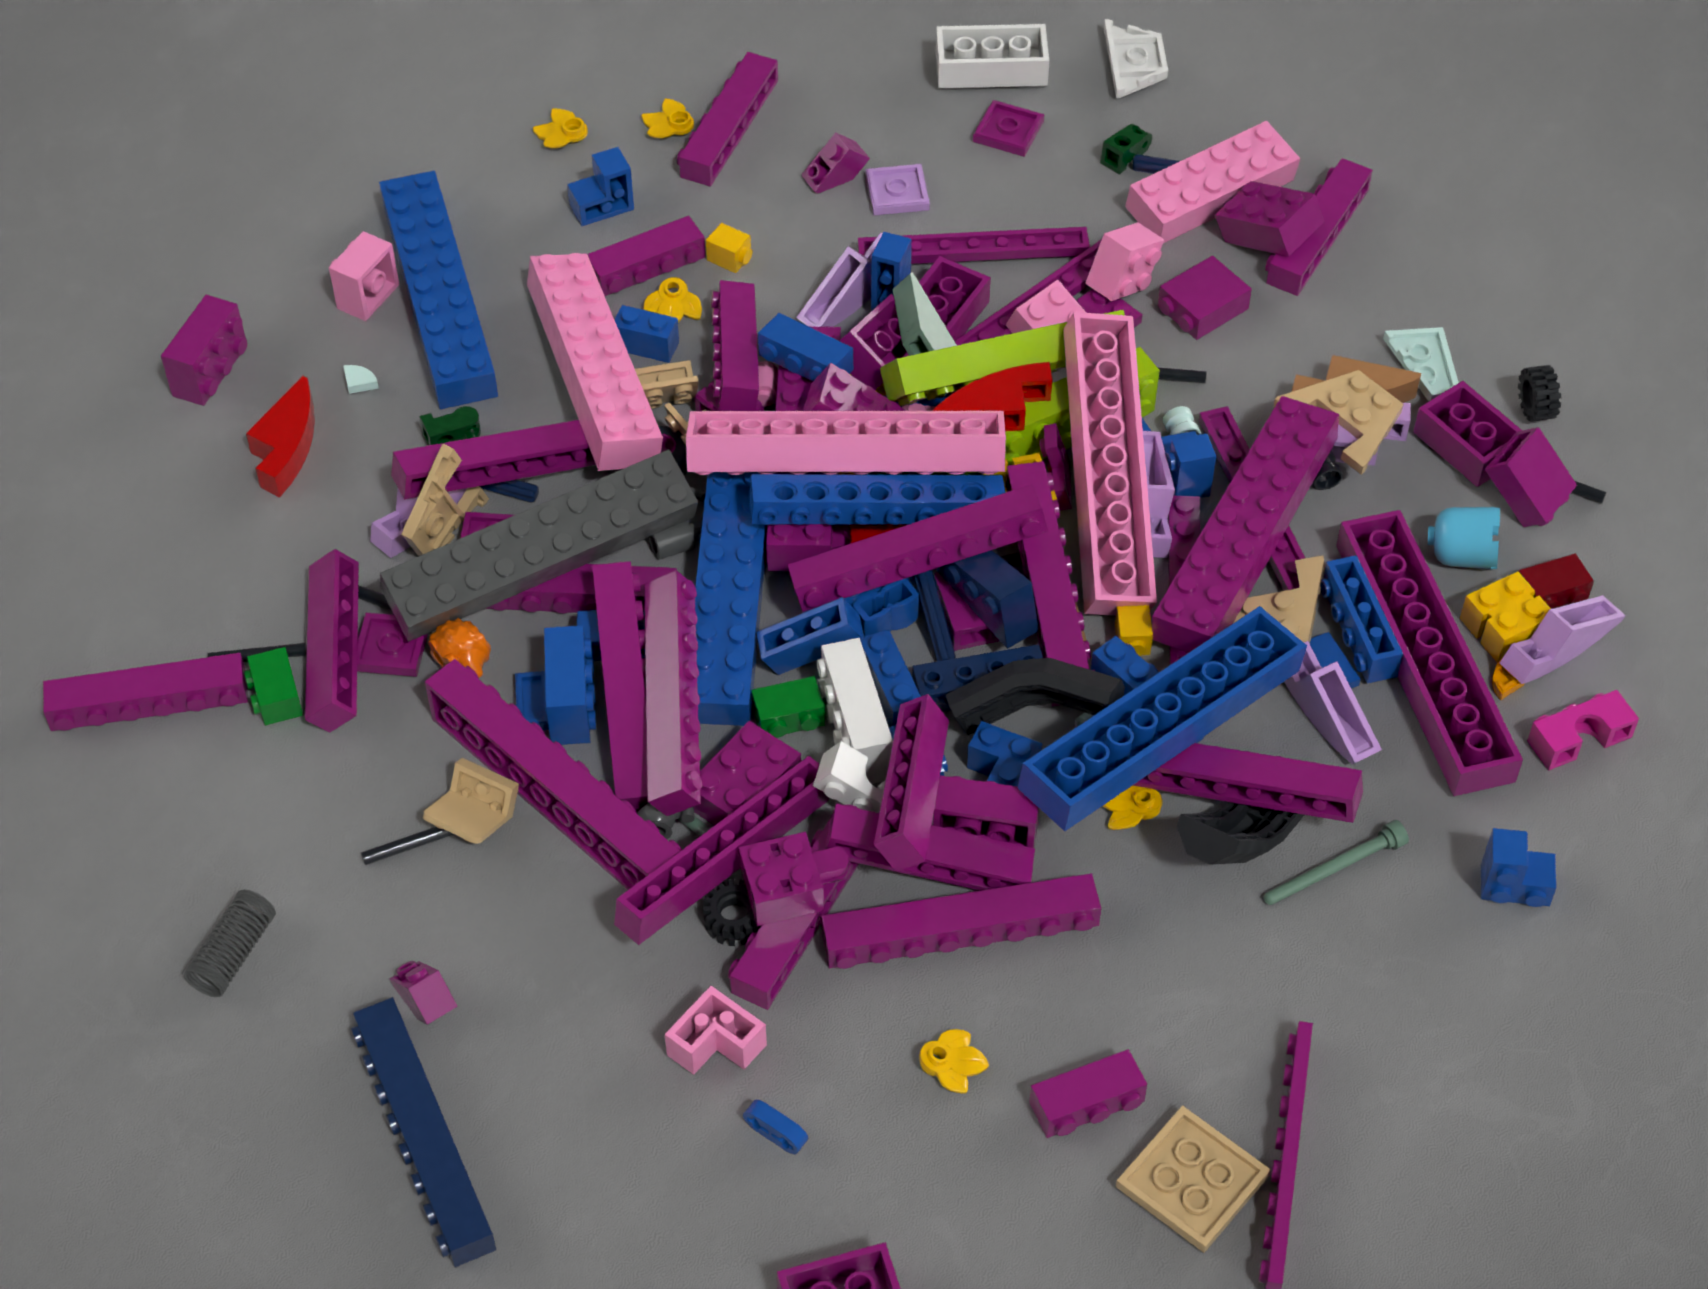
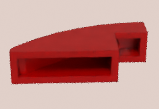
(1004, 392)
(283, 438)

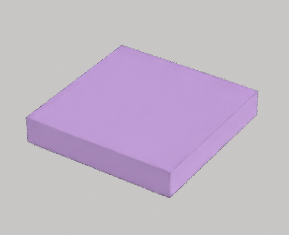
(897, 189)

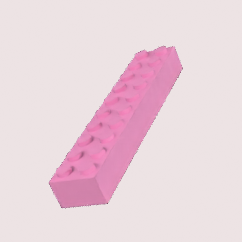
(593, 361)
(846, 442)
(1109, 463)

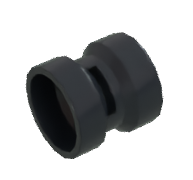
(1325, 478)

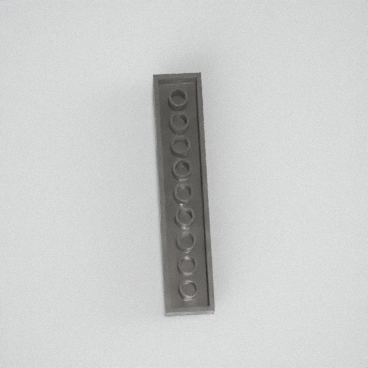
(538, 545)

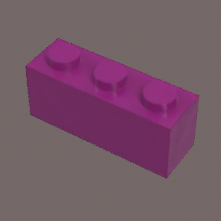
(1088, 1094)

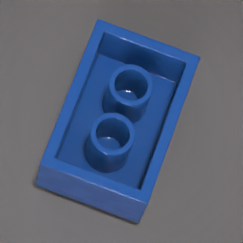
(569, 685)

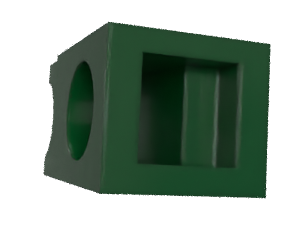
(1123, 147)
(455, 426)

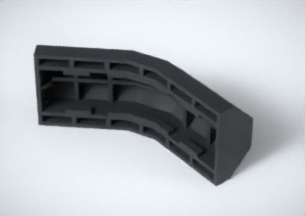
(1031, 683)
(1235, 832)

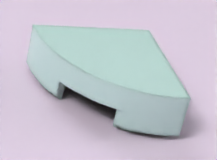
(359, 379)

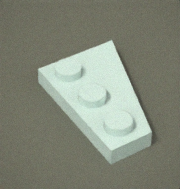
(1425, 353)

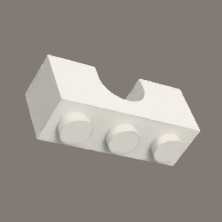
(844, 778)

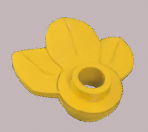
(672, 120)
(562, 129)
(676, 303)
(1133, 806)
(956, 1061)

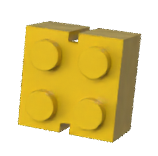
(1510, 610)

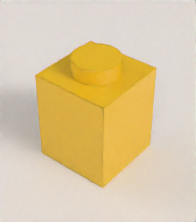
(728, 248)
(1135, 627)

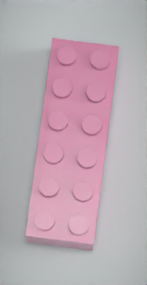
(1202, 184)

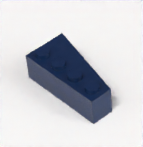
(995, 594)

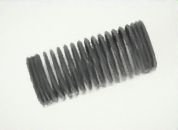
(210, 973)

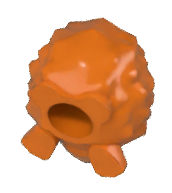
(460, 642)

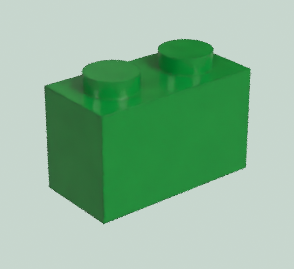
(274, 686)
(789, 707)

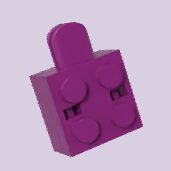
(789, 878)

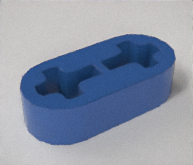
(775, 1126)

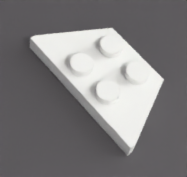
(1134, 57)

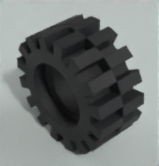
(1539, 393)
(723, 927)

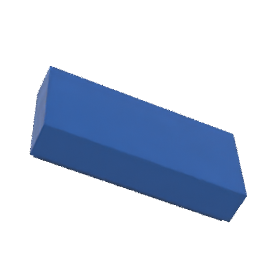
(1328, 652)
(531, 697)

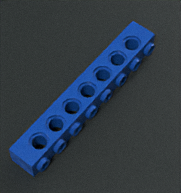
(864, 497)

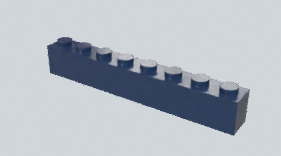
(424, 1132)

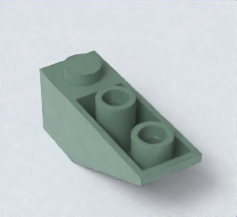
(918, 320)

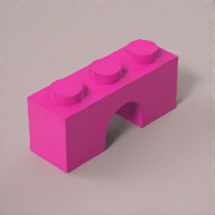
(1603, 716)

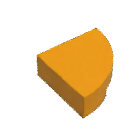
(1504, 682)

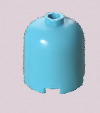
(1465, 537)

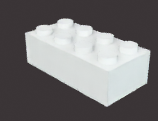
(992, 56)
(855, 705)

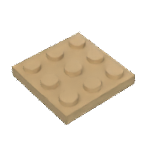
(1193, 1178)

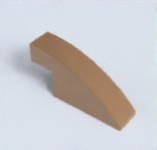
(1398, 382)

